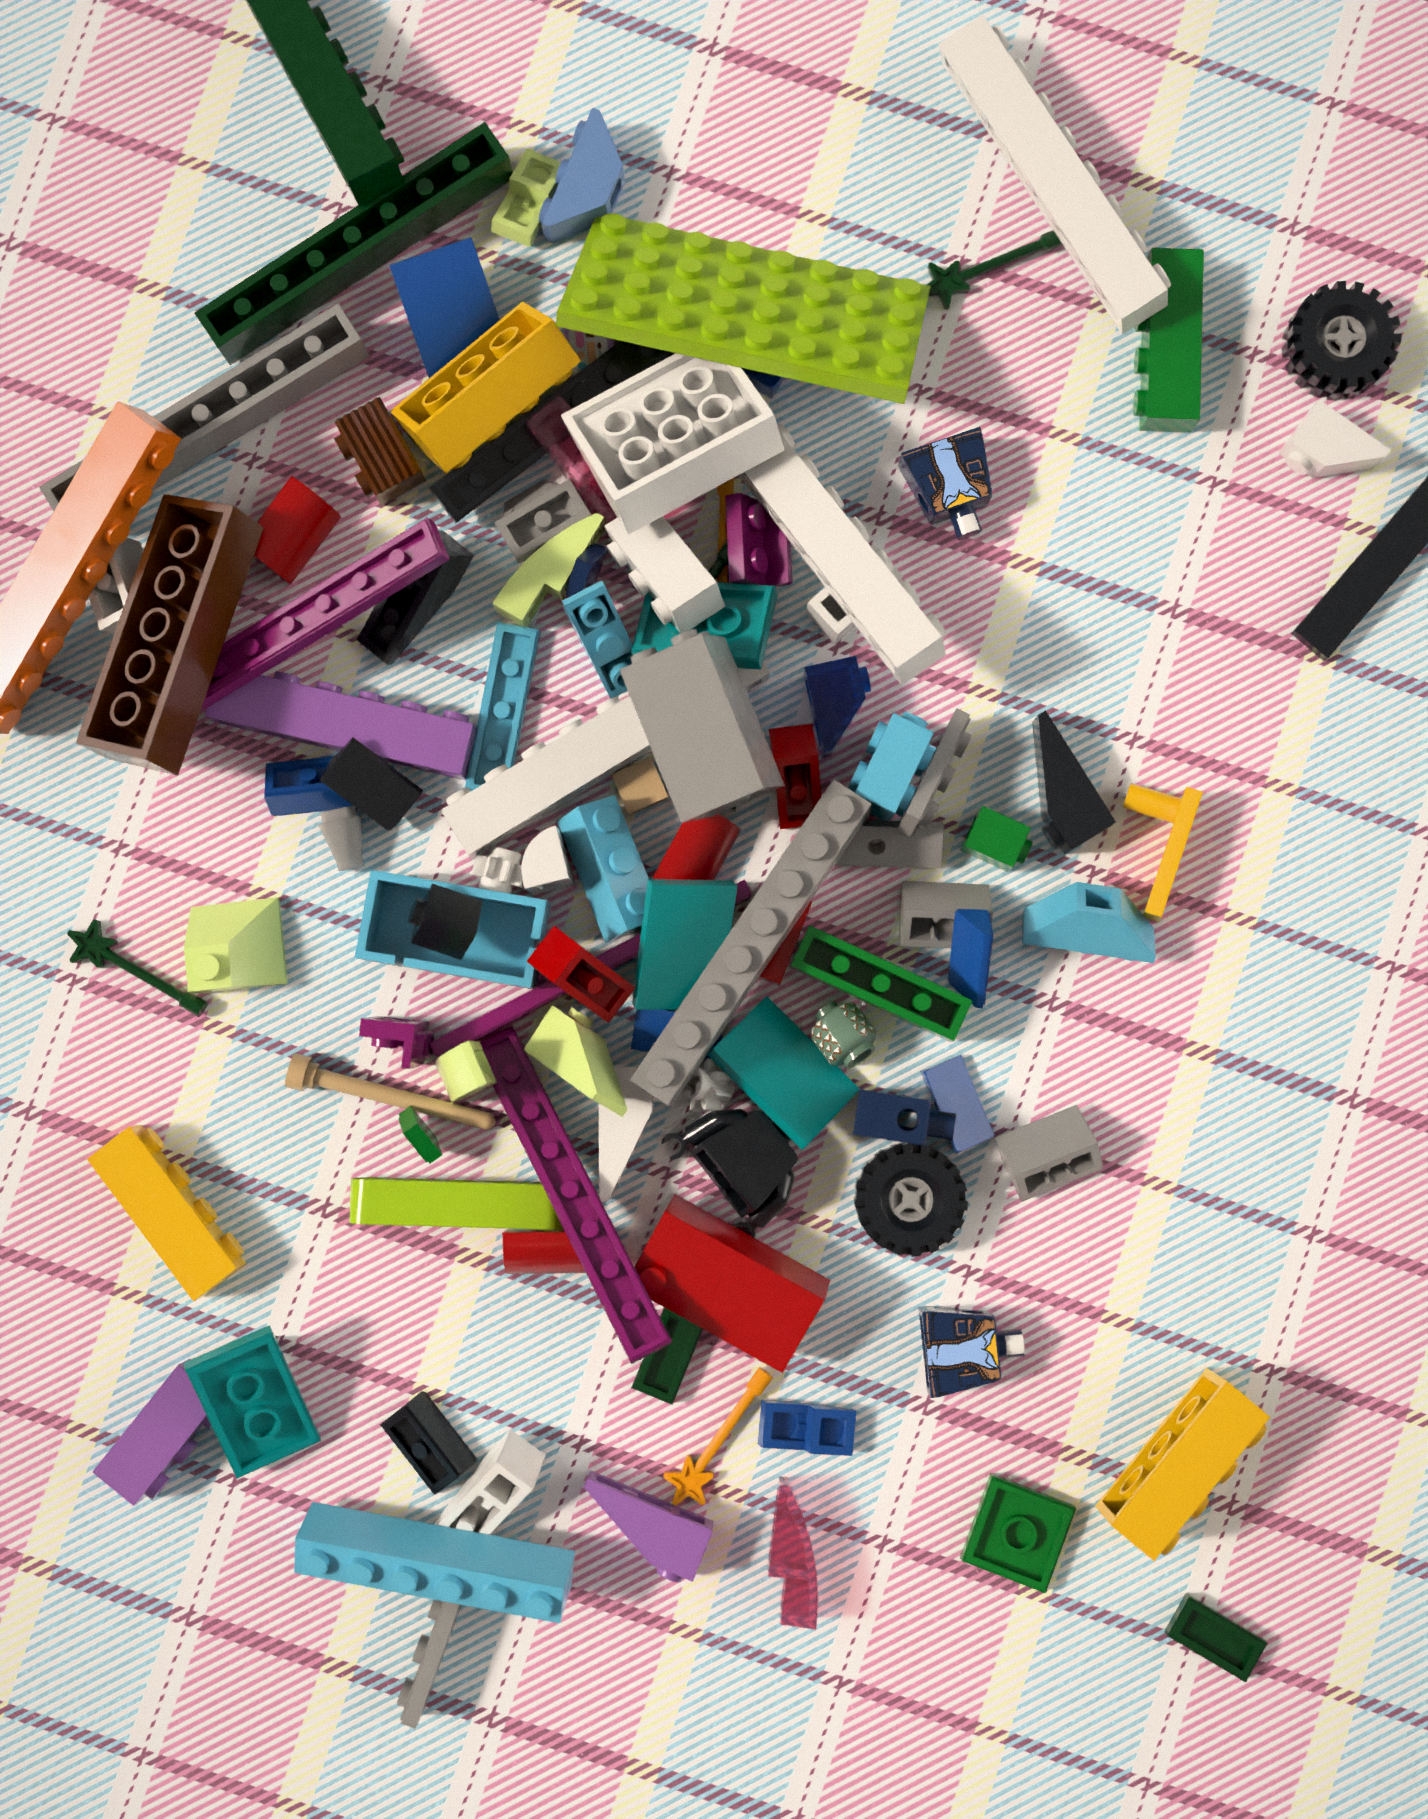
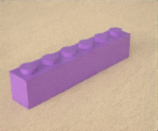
(330, 719)

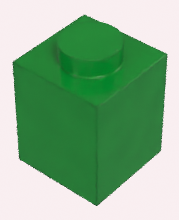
(997, 839)

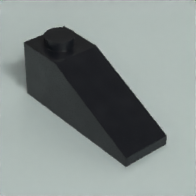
(405, 613)
(1066, 795)

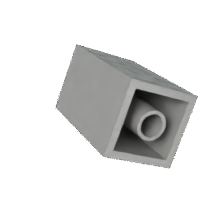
(701, 725)

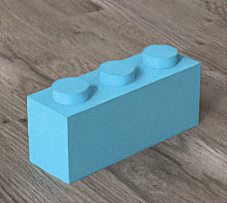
(607, 865)

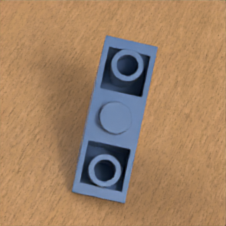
(586, 182)

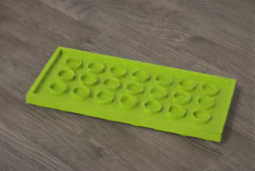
(746, 307)

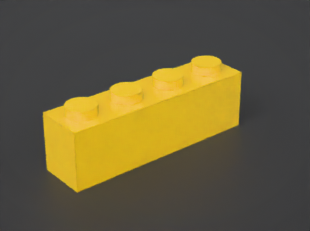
(168, 1211)

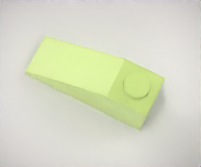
(578, 1056)

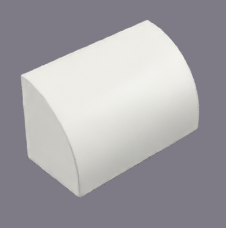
(546, 863)

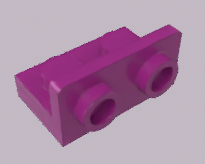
(756, 544)
(395, 1032)

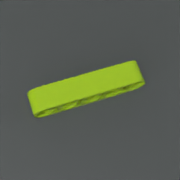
(451, 1203)

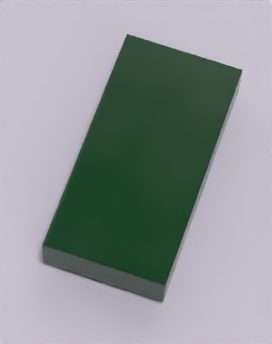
(665, 1369)
(1215, 1637)

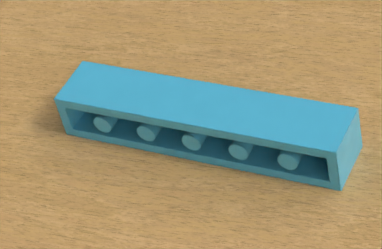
(434, 1562)

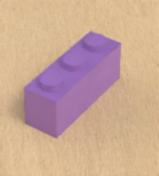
(155, 1440)

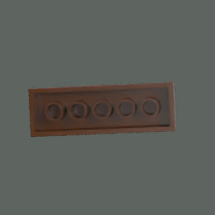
(170, 634)

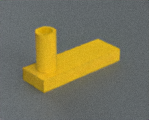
(1173, 810)

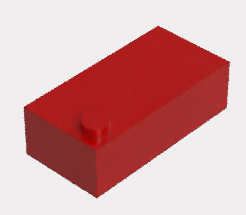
(730, 1283)

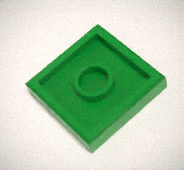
(1018, 1533)

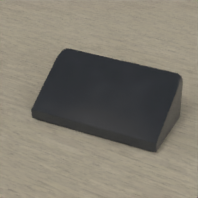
(370, 784)
(429, 1442)

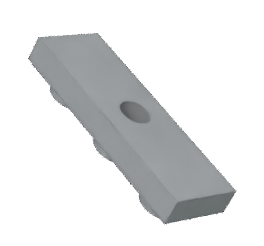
(937, 774)
(895, 849)
(429, 1656)

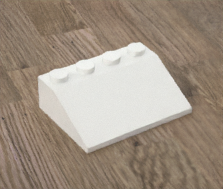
(672, 435)

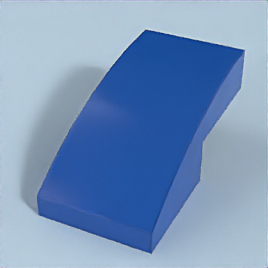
(807, 1427)

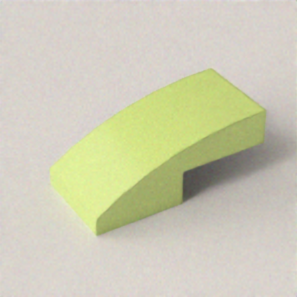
(528, 188)

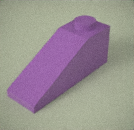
(659, 1530)

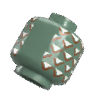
(843, 1034)

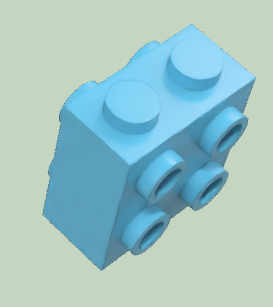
(898, 754)

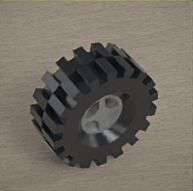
(1359, 329)
(924, 1216)

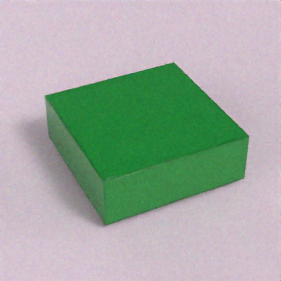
(419, 1135)

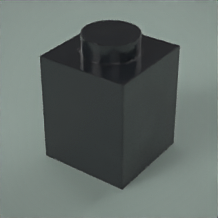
(445, 921)

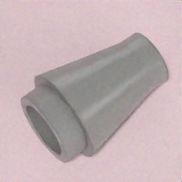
(344, 836)

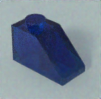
(835, 698)

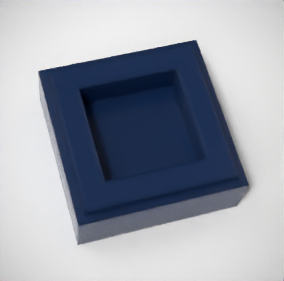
(586, 569)

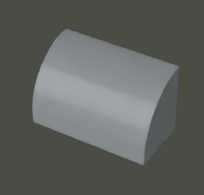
(930, 909)
(1049, 1153)

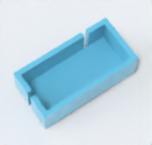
(497, 954)

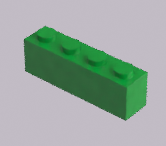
(1172, 347)
(881, 984)

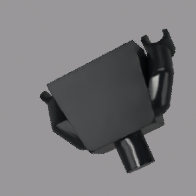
(745, 1160)

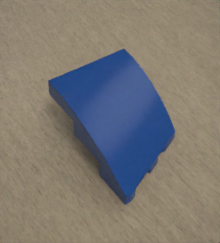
(445, 301)

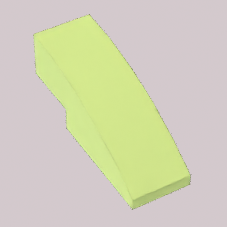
(547, 571)
(465, 1070)

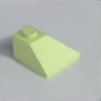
(235, 946)

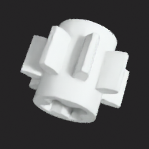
(498, 870)
(708, 1088)

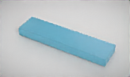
(503, 701)

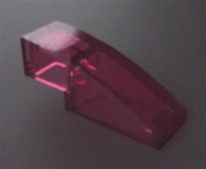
(558, 443)
(793, 1560)

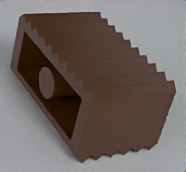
(379, 451)

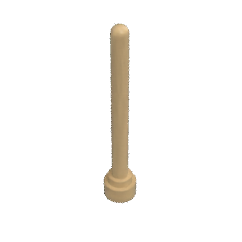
(306, 1074)

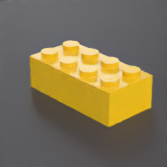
(486, 386)
(1182, 1464)

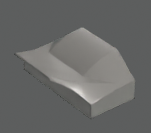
(539, 515)

